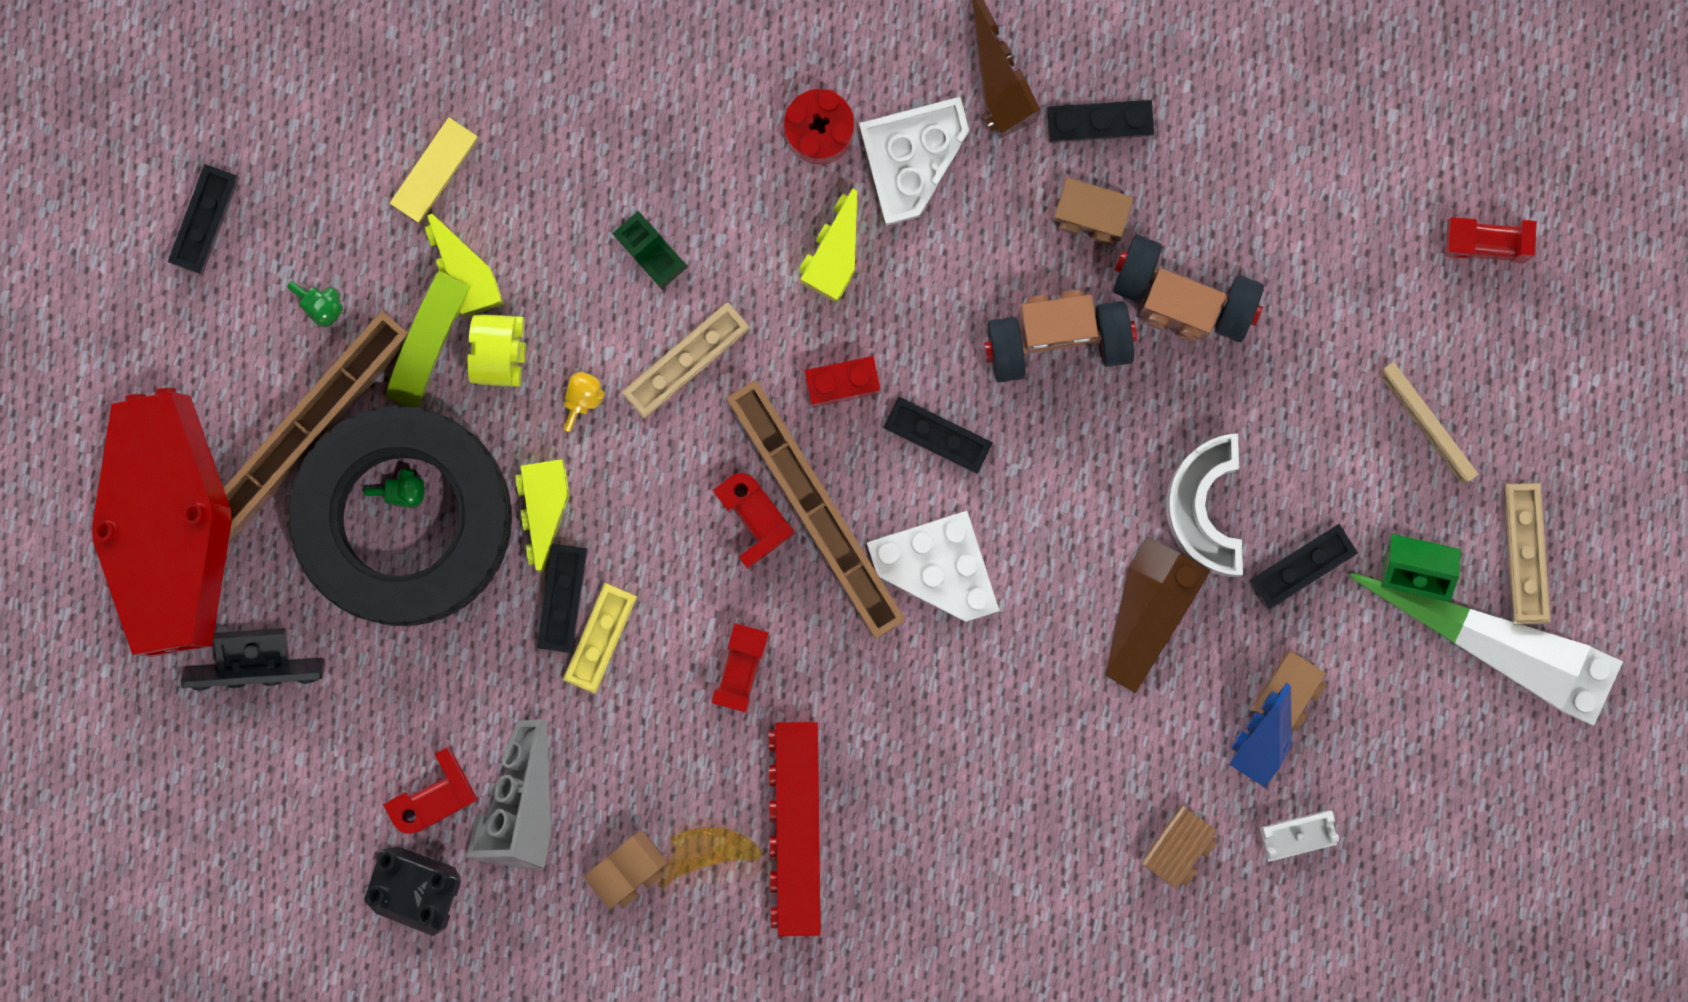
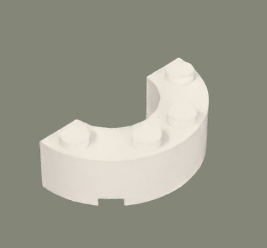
(1187, 508)

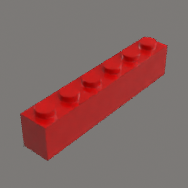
(797, 829)

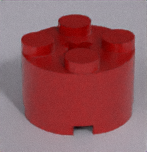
(827, 108)

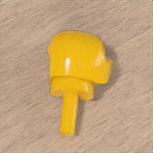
(582, 394)

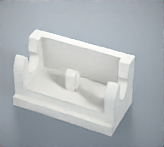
(1299, 835)

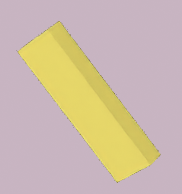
(434, 170)
(600, 638)

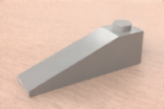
(519, 818)

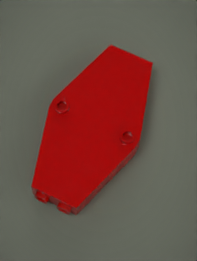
(161, 524)

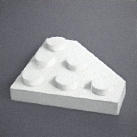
(911, 155)
(938, 565)

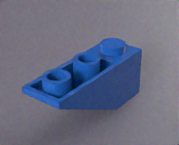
(1268, 739)

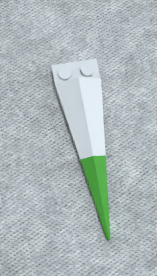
(1549, 666)

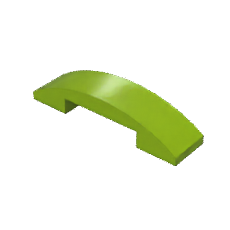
(426, 340)

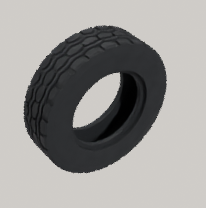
(321, 498)

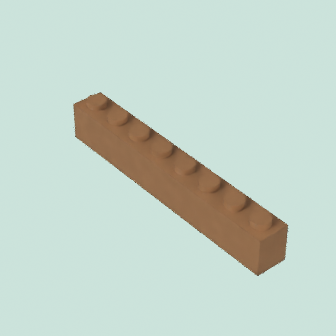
(312, 419)
(815, 509)

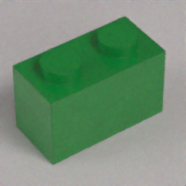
(1421, 568)

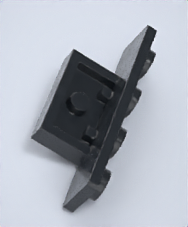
(252, 659)

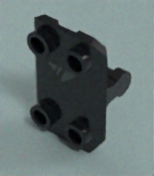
(412, 889)

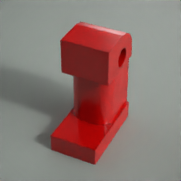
(1473, 240)
(757, 514)
(744, 655)
(434, 801)

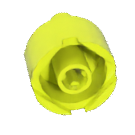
(496, 350)

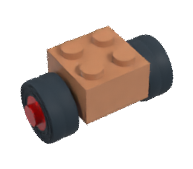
(1183, 302)
(1056, 326)

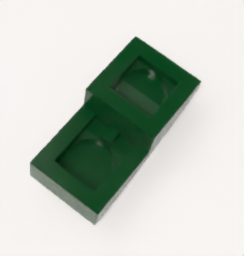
(650, 250)

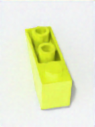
(834, 260)
(465, 266)
(546, 500)

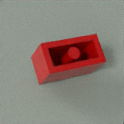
(842, 381)

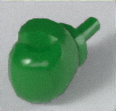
(319, 306)
(403, 491)

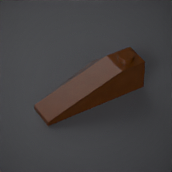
(1005, 92)
(1154, 600)

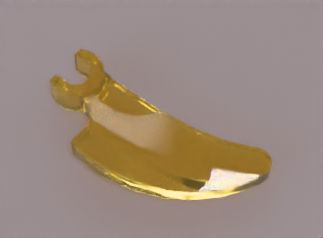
(707, 847)

